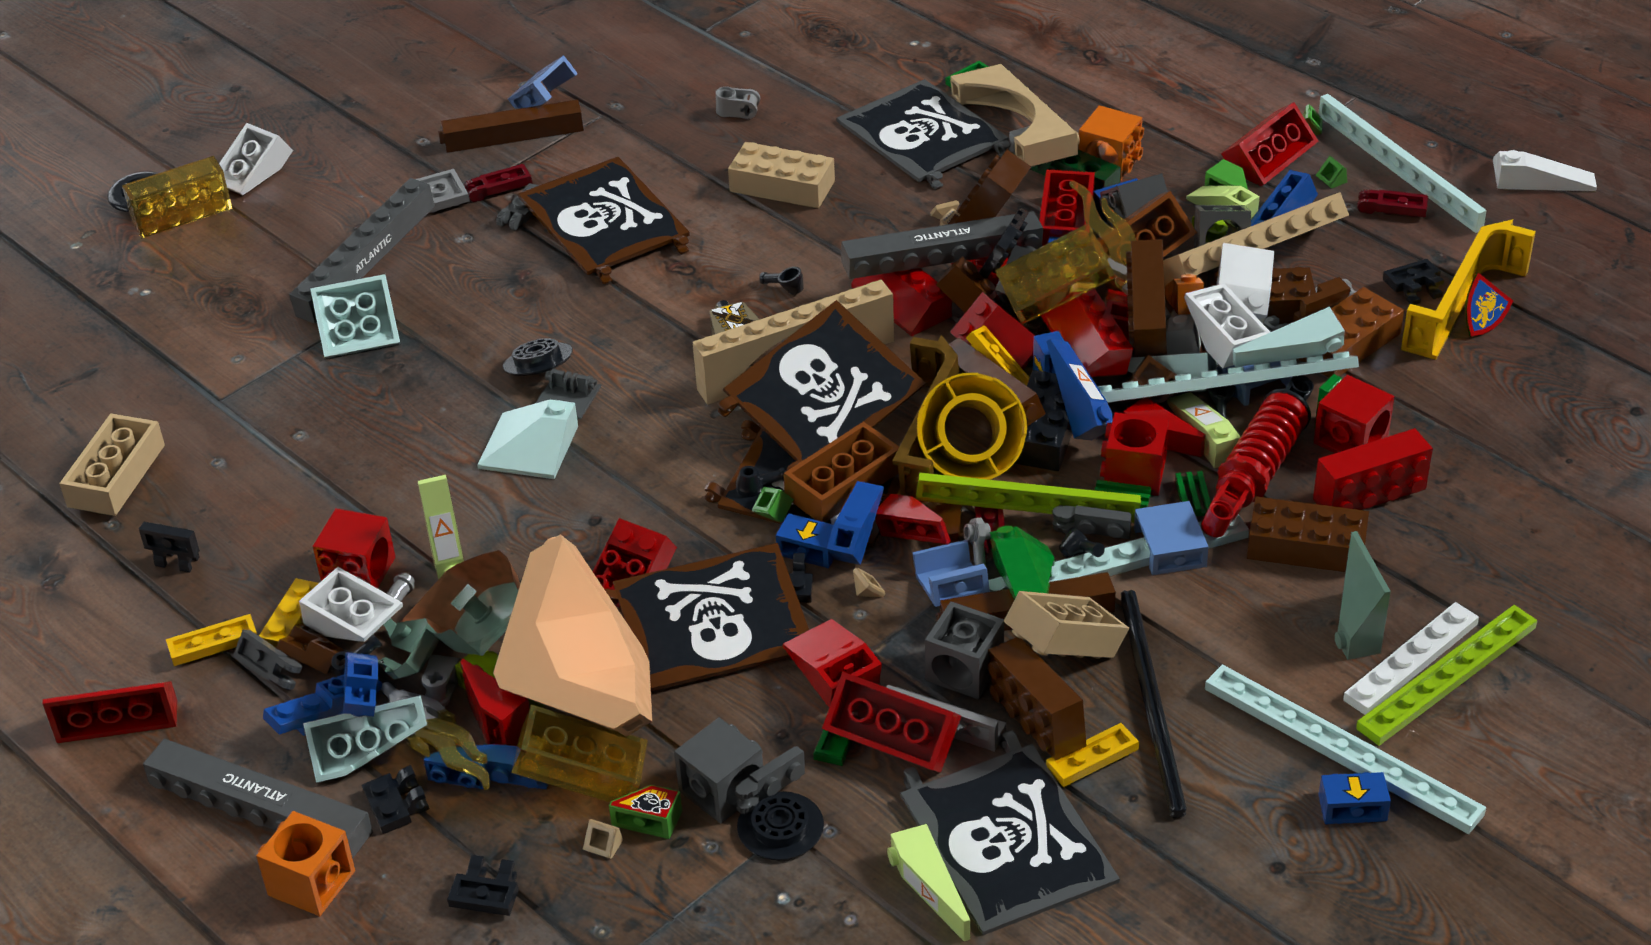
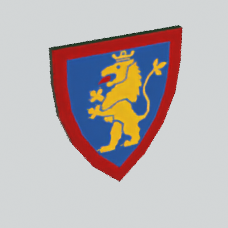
(1485, 306)

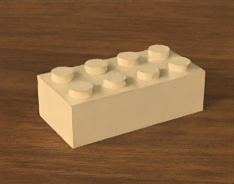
(781, 174)
(112, 464)
(1065, 625)

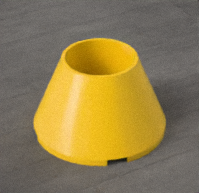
(995, 402)

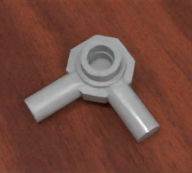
(976, 533)

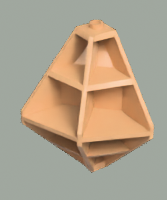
(573, 644)

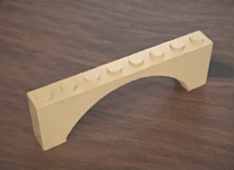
(1047, 136)
(1257, 236)
(729, 353)

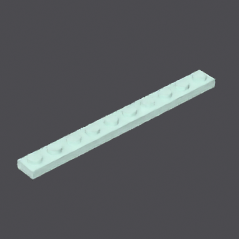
(1402, 163)
(1235, 375)
(1123, 557)
(1345, 748)

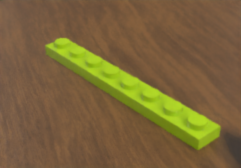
(1018, 495)
(1446, 675)

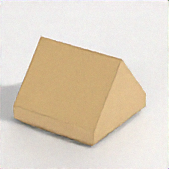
(602, 839)

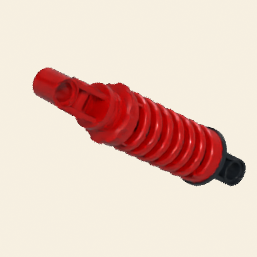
(1259, 453)

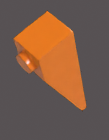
(1176, 291)

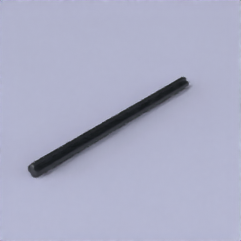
(1153, 705)

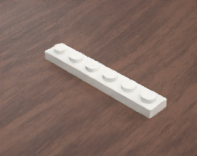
(1411, 658)

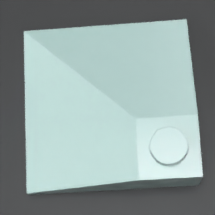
(355, 316)
(531, 439)

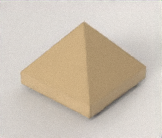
(941, 209)
(866, 584)

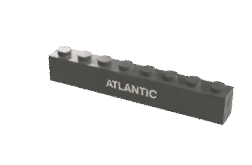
(366, 244)
(932, 245)
(247, 792)

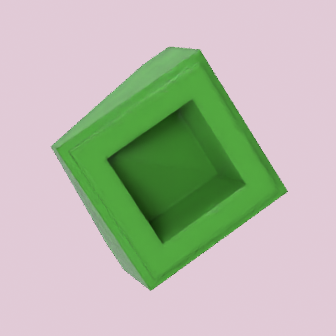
(773, 504)

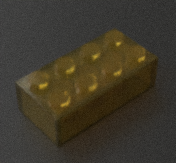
(177, 196)
(1055, 273)
(578, 755)

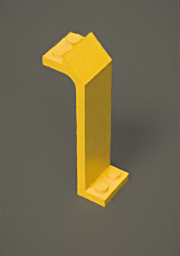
(1495, 247)

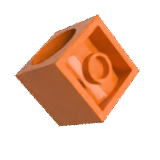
(1113, 137)
(306, 863)

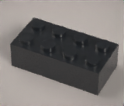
(1049, 435)

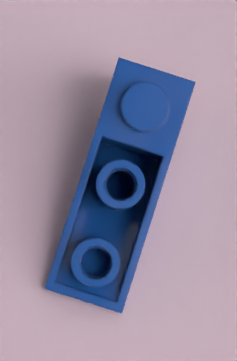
(855, 523)

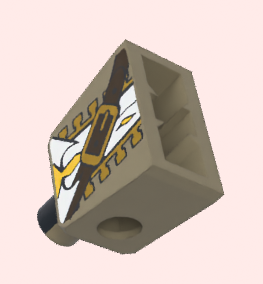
(730, 316)

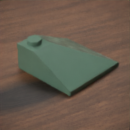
(1362, 604)

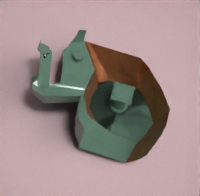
(471, 598)

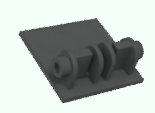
(570, 388)

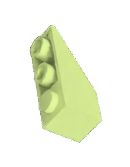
(1225, 196)

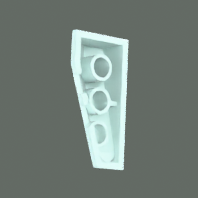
(1300, 339)
(1181, 364)
(348, 742)

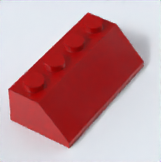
(1272, 145)
(916, 299)
(1092, 334)
(112, 712)

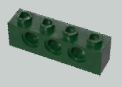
(1105, 172)

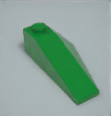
(1021, 560)

